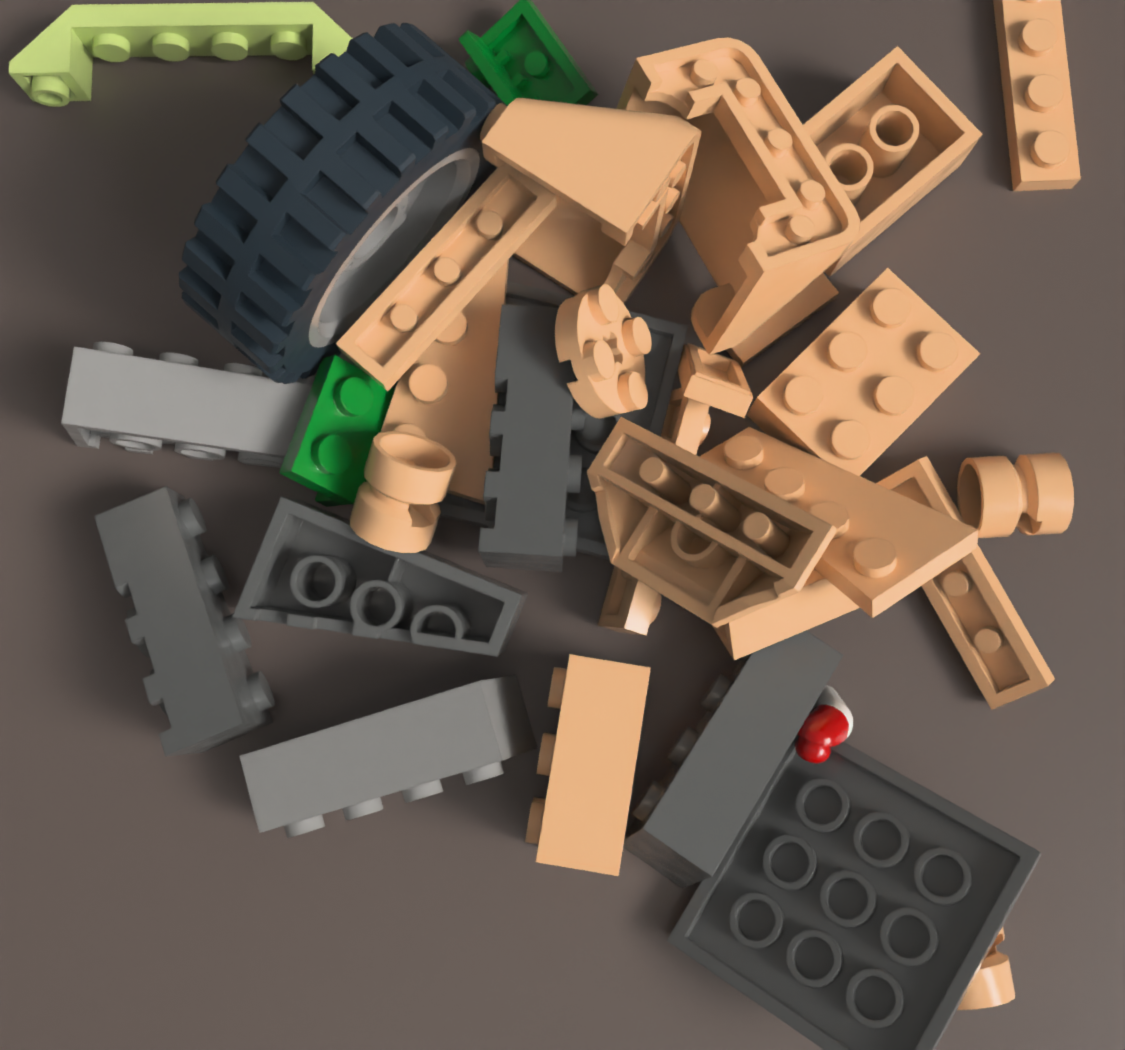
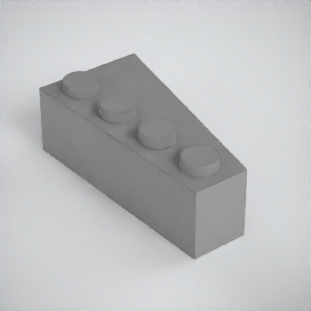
(180, 404)
(388, 753)

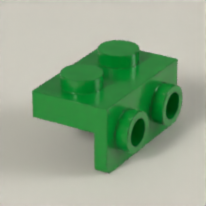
(526, 60)
(336, 432)

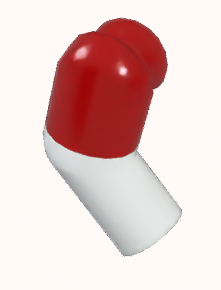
(824, 727)

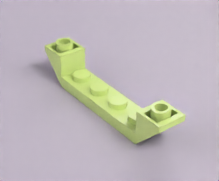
(60, 59)

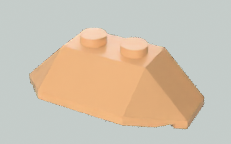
(699, 529)

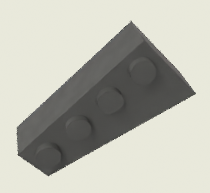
(531, 448)
(330, 579)
(183, 623)
(728, 758)

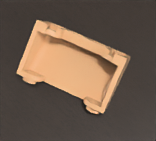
(614, 182)
(758, 190)

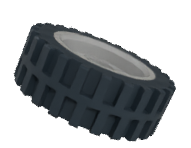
(336, 198)

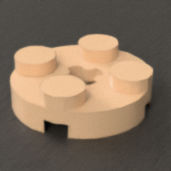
(604, 352)

